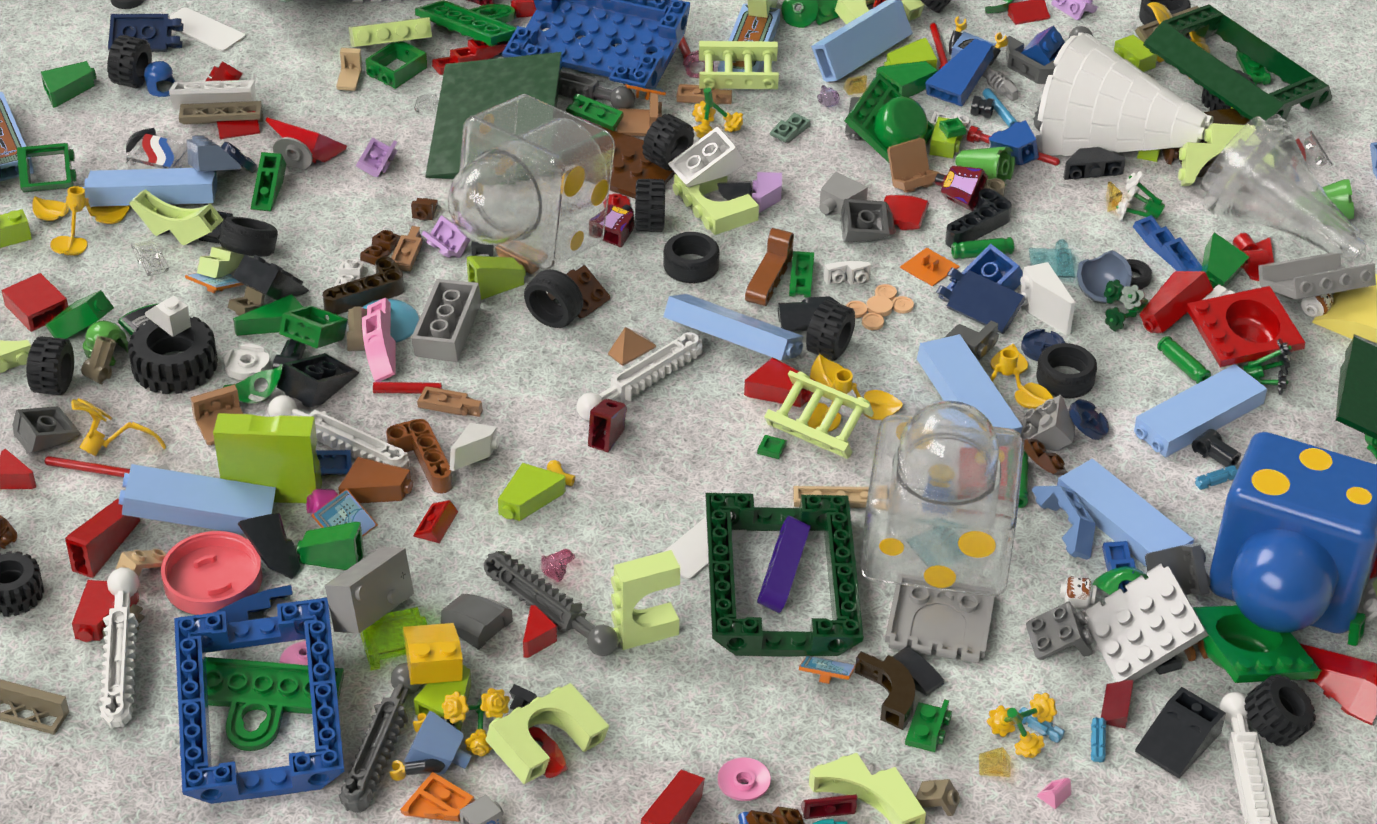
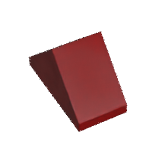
(15, 473)
(539, 632)

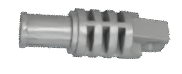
(1001, 83)

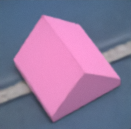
(1056, 792)

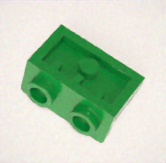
(927, 726)

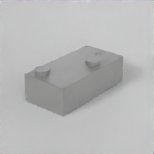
(446, 320)
(369, 589)

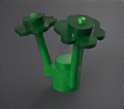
(1133, 300)

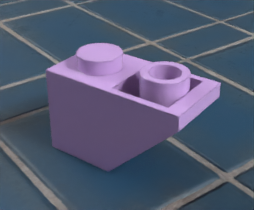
(767, 189)

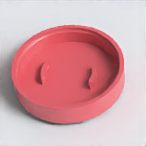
(210, 571)

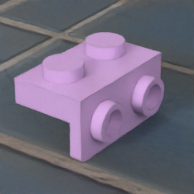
(1075, 8)
(376, 157)
(447, 238)

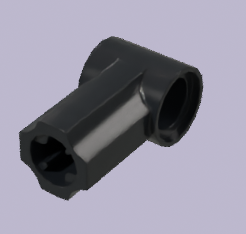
(292, 351)
(1211, 445)

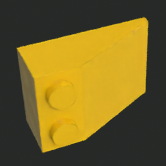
(433, 653)

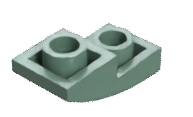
(791, 128)

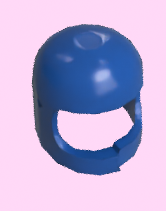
(157, 72)

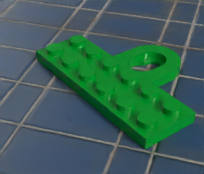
(473, 22)
(259, 686)

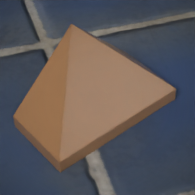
(630, 346)

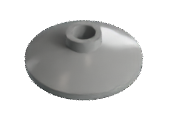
(294, 152)

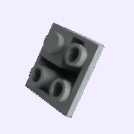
(1049, 424)

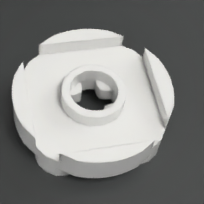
(237, 365)

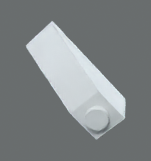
(473, 445)

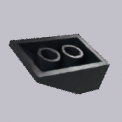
(314, 378)

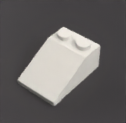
(707, 159)
(1047, 297)

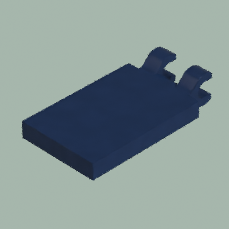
(150, 27)
(981, 299)

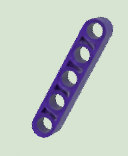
(783, 564)

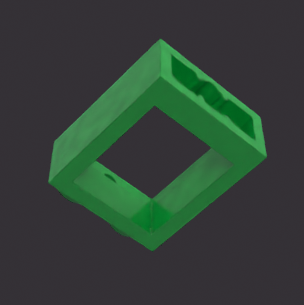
(415, 63)
(23, 155)
(311, 326)

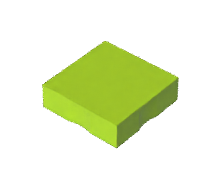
(269, 453)

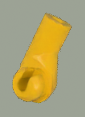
(555, 466)

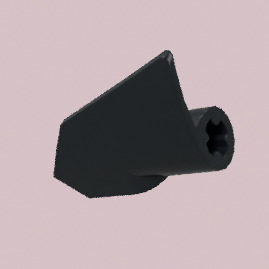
(799, 314)
(271, 543)

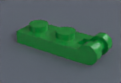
(1253, 69)
(595, 112)
(801, 273)

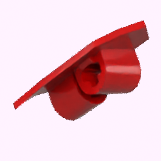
(1259, 253)

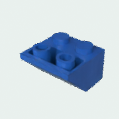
(1044, 46)
(1019, 139)

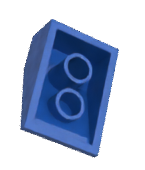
(995, 267)

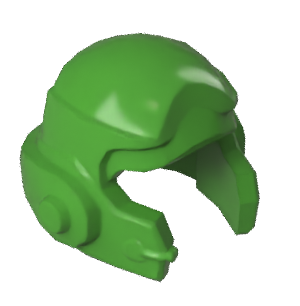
(106, 329)

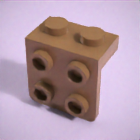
(638, 121)
(910, 165)
(209, 404)

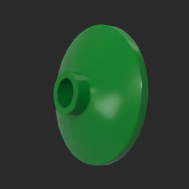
(801, 18)

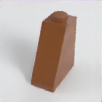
(376, 481)

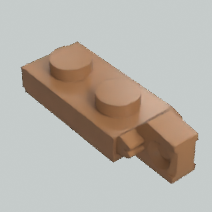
(693, 94)
(408, 249)
(449, 402)

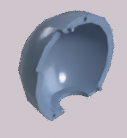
(1097, 272)

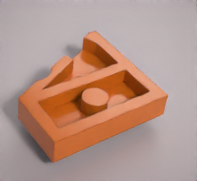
(437, 800)

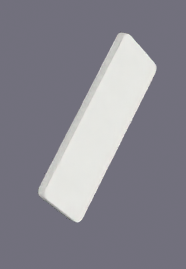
(207, 30)
(692, 549)

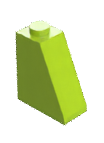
(913, 52)
(495, 274)
(530, 491)
(434, 695)

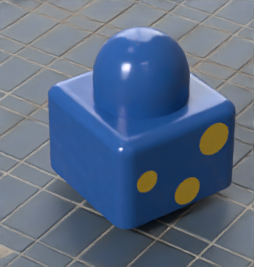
(1297, 536)

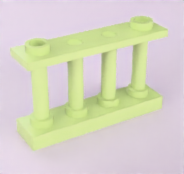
(738, 51)
(819, 435)

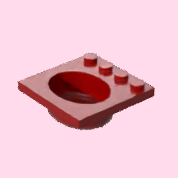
(1244, 325)

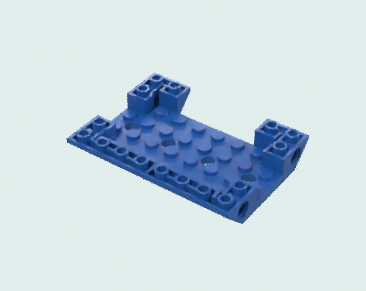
(633, 24)

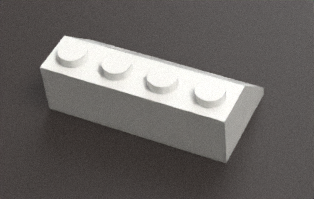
(211, 92)

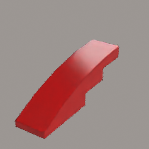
(475, 51)

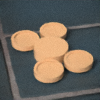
(880, 306)

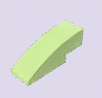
(219, 263)

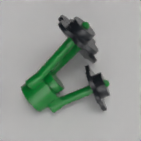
(1256, 369)

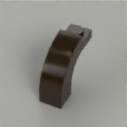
(898, 682)

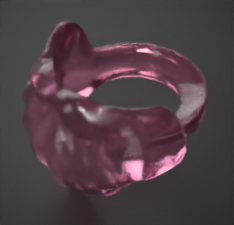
(691, 58)
(555, 564)

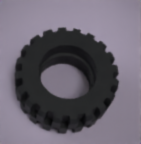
(175, 371)

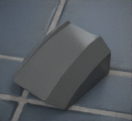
(866, 220)
(42, 428)
(476, 618)

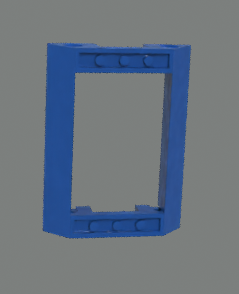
(213, 633)

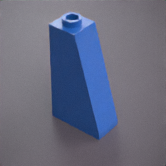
(961, 74)

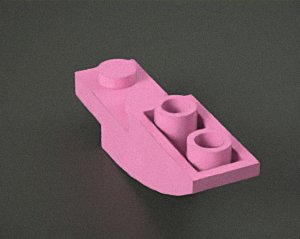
(377, 340)

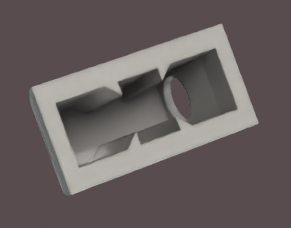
(840, 188)

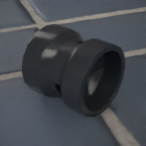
(982, 107)

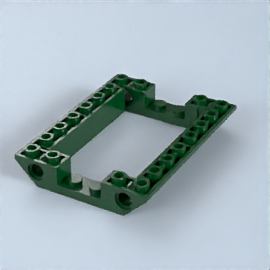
(1223, 82)
(745, 636)

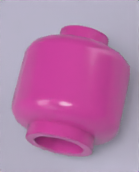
(318, 499)

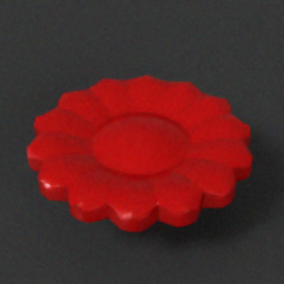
(618, 200)

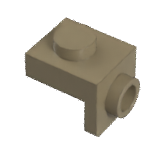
(250, 301)
(938, 793)

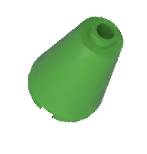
(994, 161)
(1340, 194)

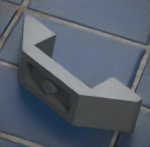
(1024, 65)

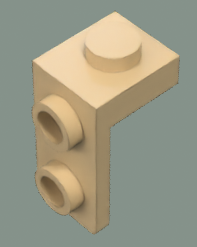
(350, 69)
(141, 559)

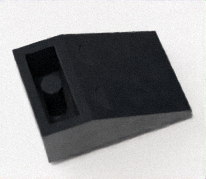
(268, 278)
(1181, 732)

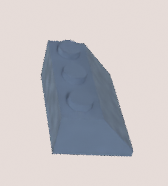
(208, 156)

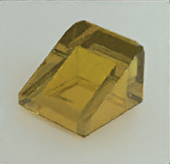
(855, 85)
(1113, 196)
(994, 763)

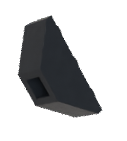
(1093, 163)

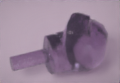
(828, 96)

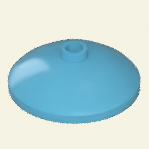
(403, 319)

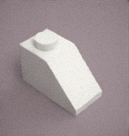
(170, 315)

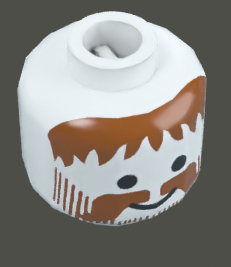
(1317, 305)
(1078, 592)

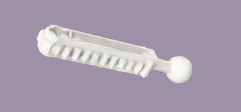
(644, 373)
(342, 436)
(119, 650)
(1248, 763)

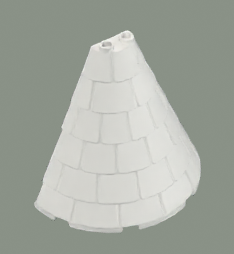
(1110, 105)

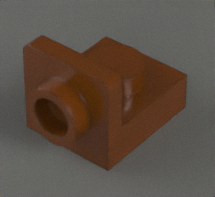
(424, 208)

